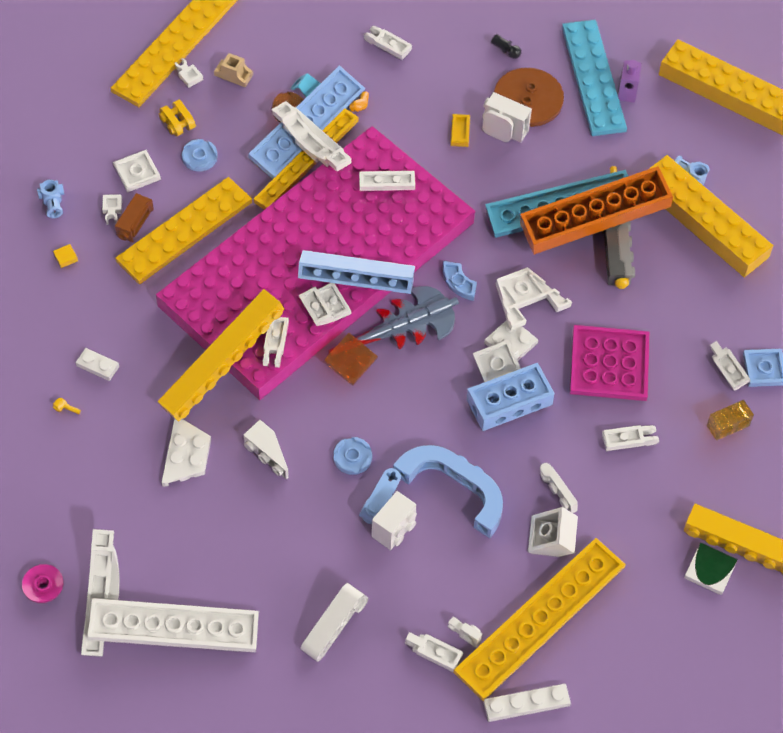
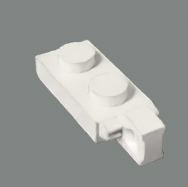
(729, 366)
(434, 650)

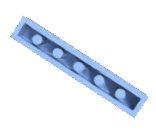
(356, 272)

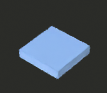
(764, 367)

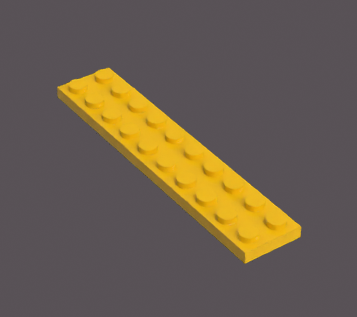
(169, 47)
(539, 619)

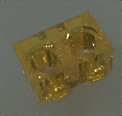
(730, 419)

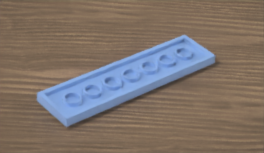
(320, 107)

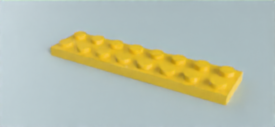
(183, 230)

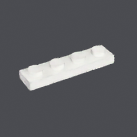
(527, 702)

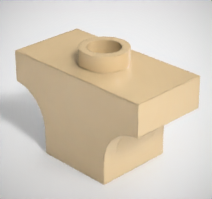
(234, 70)

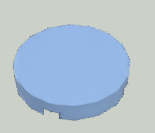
(199, 155)
(352, 456)

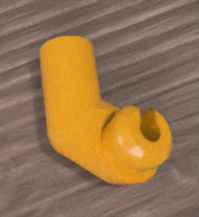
(360, 104)

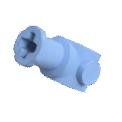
(697, 170)
(51, 194)

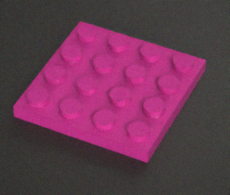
(610, 363)

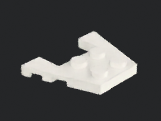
(522, 290)

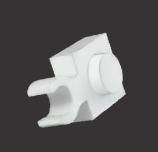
(189, 75)
(112, 206)
(467, 632)

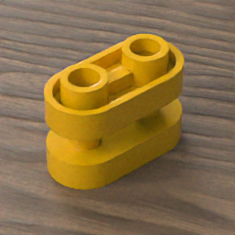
(174, 126)

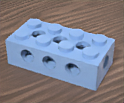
(510, 396)

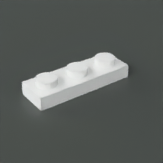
(387, 180)

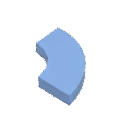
(458, 281)

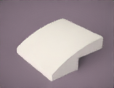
(325, 304)

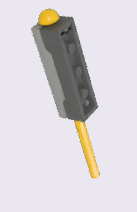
(618, 253)

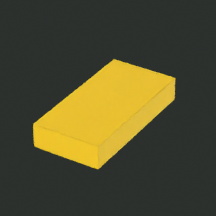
(460, 130)

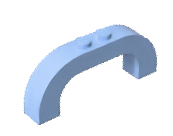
(463, 472)

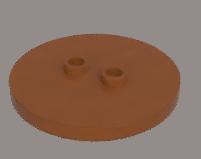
(535, 90)

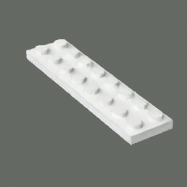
(173, 625)

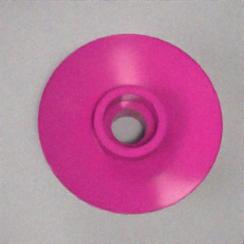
(42, 575)

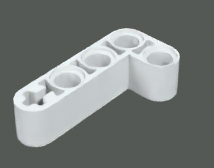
(333, 621)

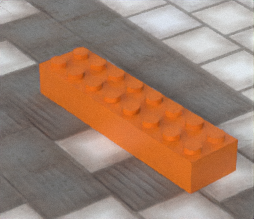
(596, 210)

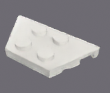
(186, 453)

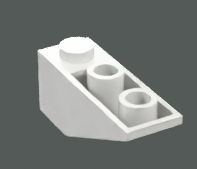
(264, 443)

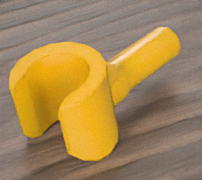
(60, 403)

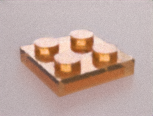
(350, 359)

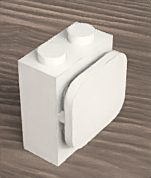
(505, 118)

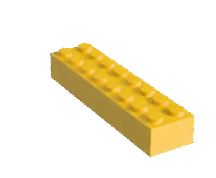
(724, 85)
(713, 220)

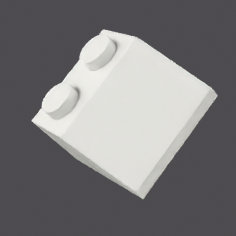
(553, 533)

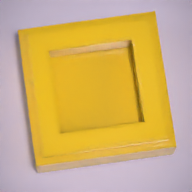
(65, 256)

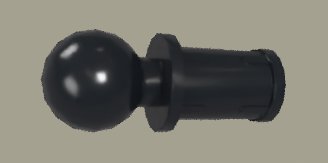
(513, 51)

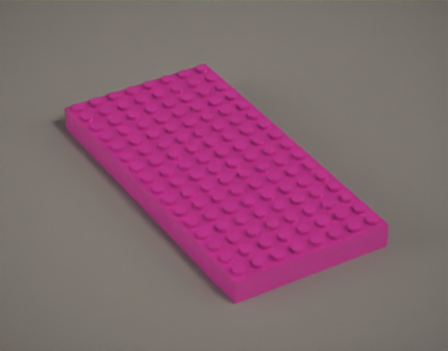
(320, 216)

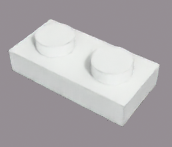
(97, 364)

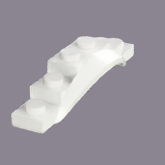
(311, 137)
(102, 582)

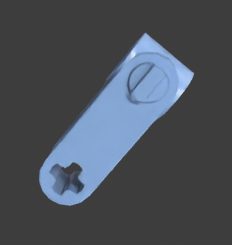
(380, 495)

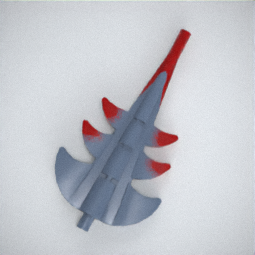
(432, 310)

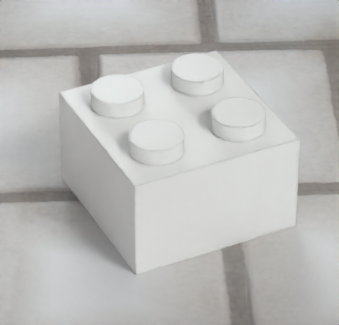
(394, 520)

